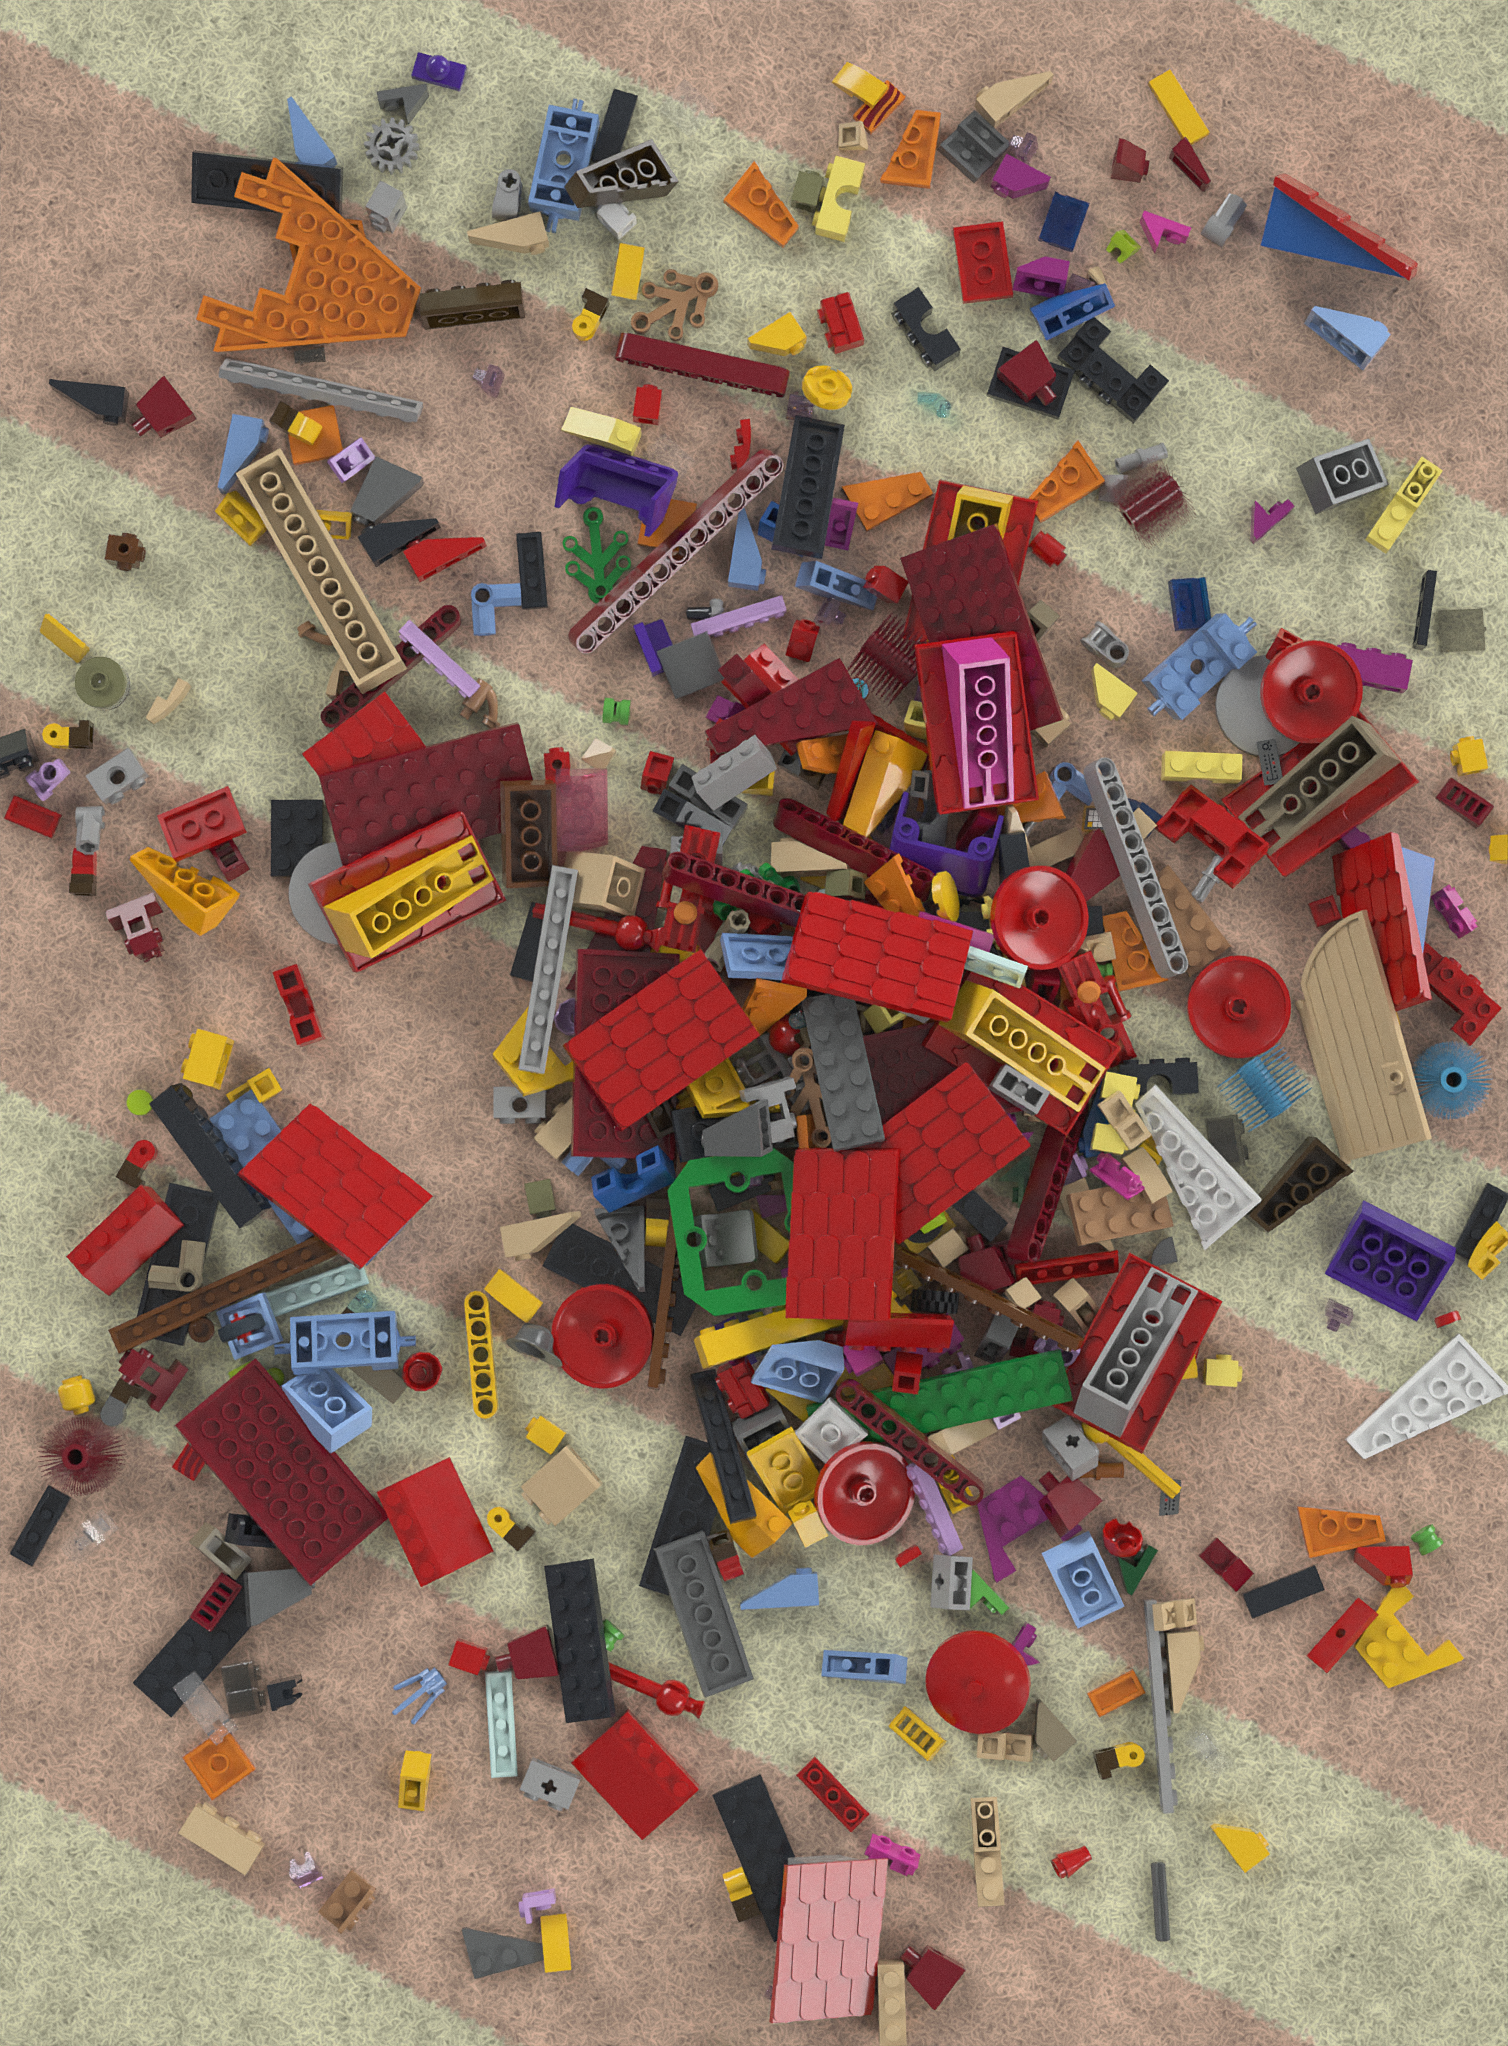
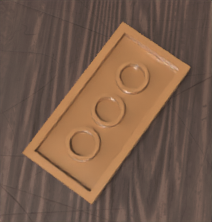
(1195, 929)
(1107, 1215)

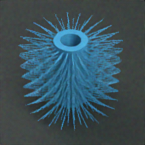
(1458, 1072)
(1264, 1088)

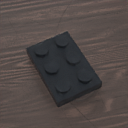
(1001, 392)
(294, 833)

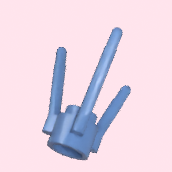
(431, 1682)

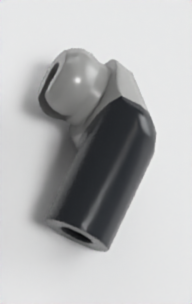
(702, 613)

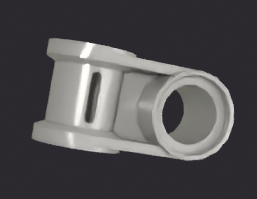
(507, 200)
(1105, 644)

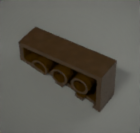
(623, 177)
(1297, 1183)

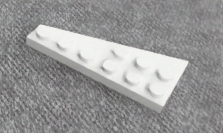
(1201, 1176)
(1439, 1391)

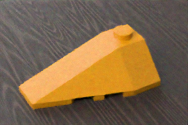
(881, 781)
(192, 898)
(752, 1534)

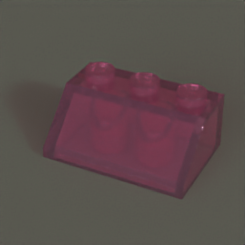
(581, 809)

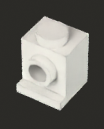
(616, 219)

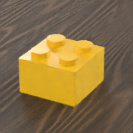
(207, 1058)

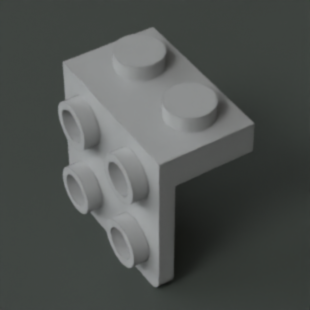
(729, 1238)

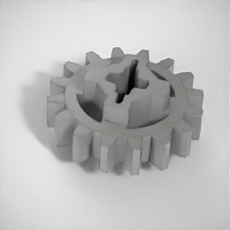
(381, 149)

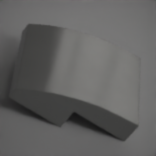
(974, 146)
(690, 664)

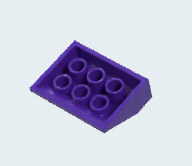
(1390, 1260)

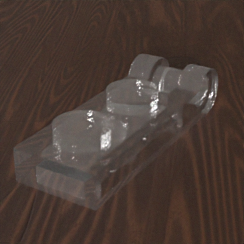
(204, 1707)

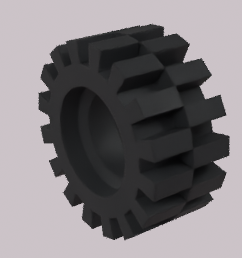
(935, 1301)

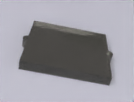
(1461, 630)

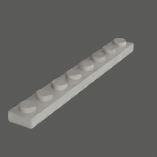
(319, 389)
(548, 970)
(1161, 1717)

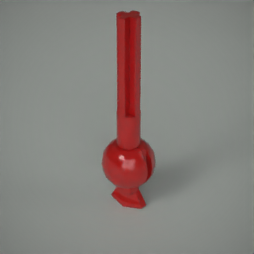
(629, 932)
(671, 1696)

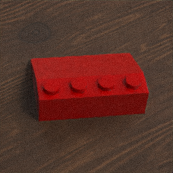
(435, 1522)
(635, 1774)

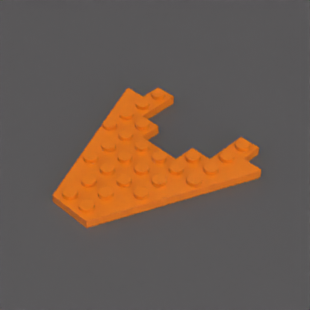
(337, 285)

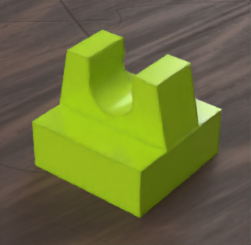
(1125, 243)

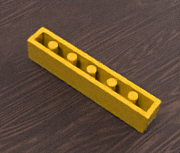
(755, 1335)

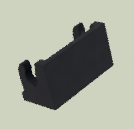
(245, 1532)
(281, 1691)

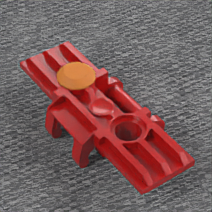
(685, 918)
(1085, 988)

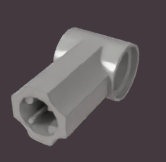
(1221, 224)
(89, 828)

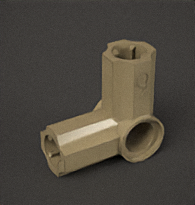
(737, 923)
(173, 1278)

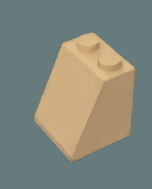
(605, 883)
(560, 1486)

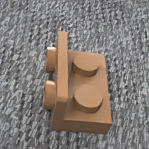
(347, 1901)

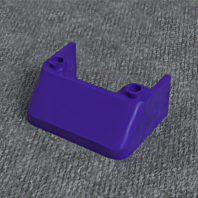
(620, 480)
(969, 870)

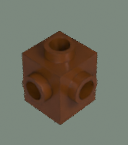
(116, 550)

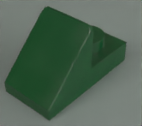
(1131, 1574)

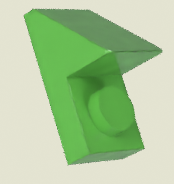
(980, 1589)

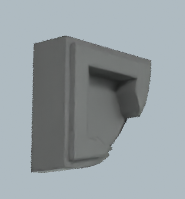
(1164, 1253)

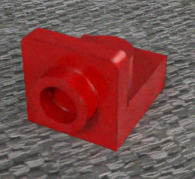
(1281, 641)
(656, 772)

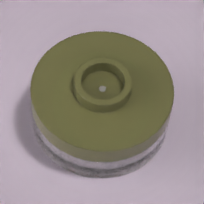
(102, 683)

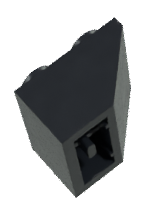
(17, 752)

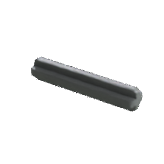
(1160, 1901)

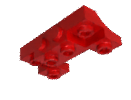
(1217, 830)
(1461, 993)

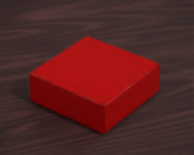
(1324, 911)
(907, 1555)

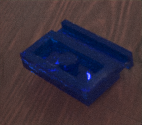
(1063, 222)
(1189, 603)

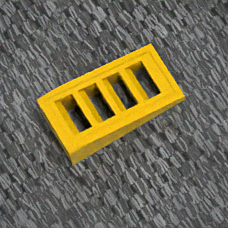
(933, 1750)

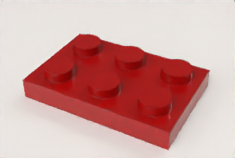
(982, 262)
(202, 824)

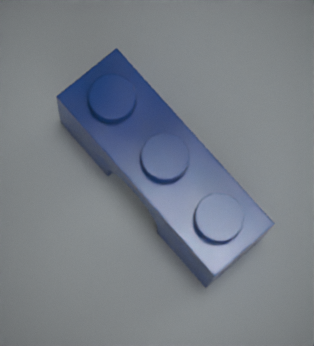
(618, 1189)

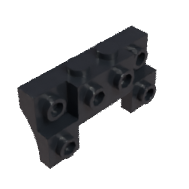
(1108, 377)

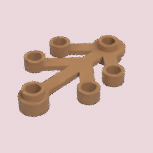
(678, 302)
(810, 1092)

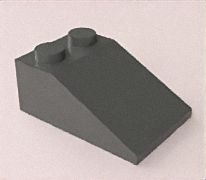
(1341, 476)
(759, 1428)

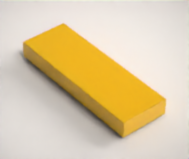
(1178, 107)

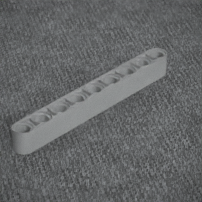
(1134, 880)

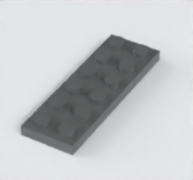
(843, 1071)
(703, 1614)

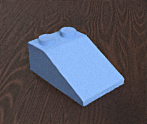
(1350, 334)
(801, 1369)
(329, 1407)
(1083, 1579)

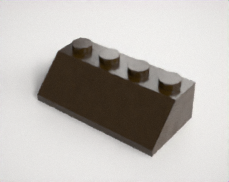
(472, 305)

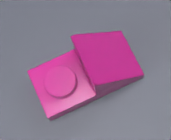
(1157, 226)

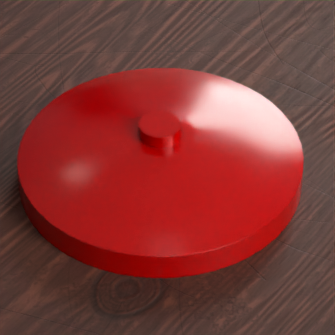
(1310, 690)
(1039, 917)
(1238, 1007)
(602, 1336)
(864, 1493)
(978, 1682)

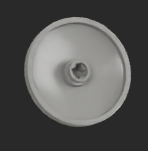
(1241, 711)
(302, 900)

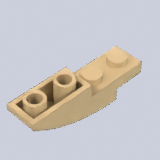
(987, 1852)

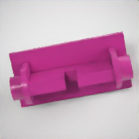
(1459, 921)
(1121, 1180)
(904, 1857)

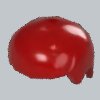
(782, 1037)
(414, 1374)
(1121, 1539)

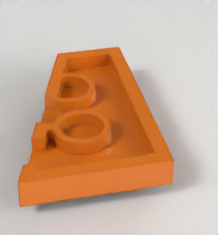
(915, 155)
(760, 206)
(1338, 1531)

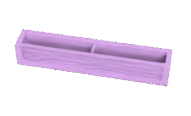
(741, 617)
(443, 663)
(935, 1510)

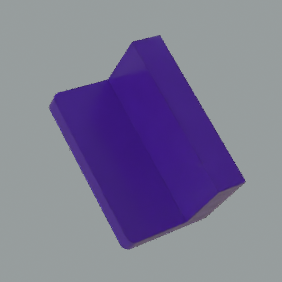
(651, 639)

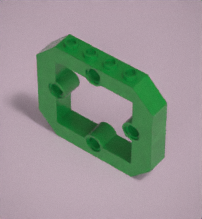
(715, 1171)

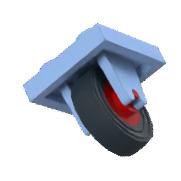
(249, 1326)

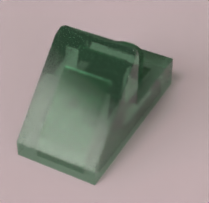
(1019, 1174)

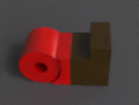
(83, 874)
(136, 1163)
(725, 1555)

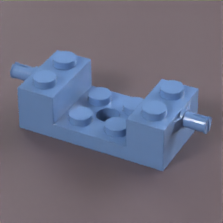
(564, 133)
(1219, 648)
(373, 1342)

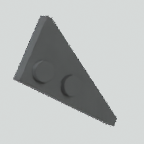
(627, 1235)
(496, 1953)

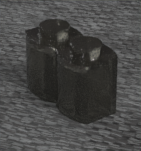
(1225, 1136)
(243, 1689)

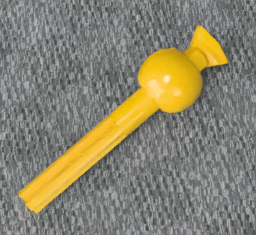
(1137, 1459)

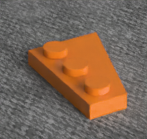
(1067, 483)
(886, 497)
(822, 754)
(1037, 811)
(893, 888)
(1133, 961)
(770, 1002)

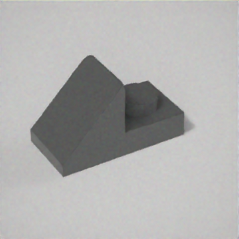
(411, 97)

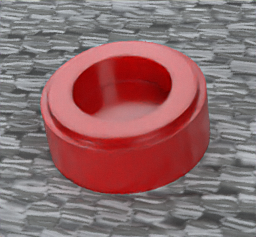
(1447, 1319)

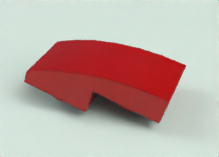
(742, 452)

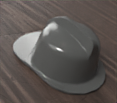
(535, 1342)

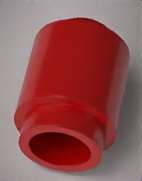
(1048, 549)

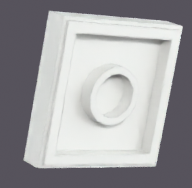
(830, 1430)

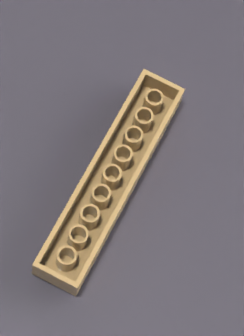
(321, 571)

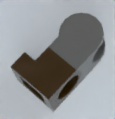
(793, 766)
(115, 1408)

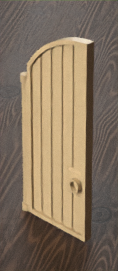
(1359, 1044)

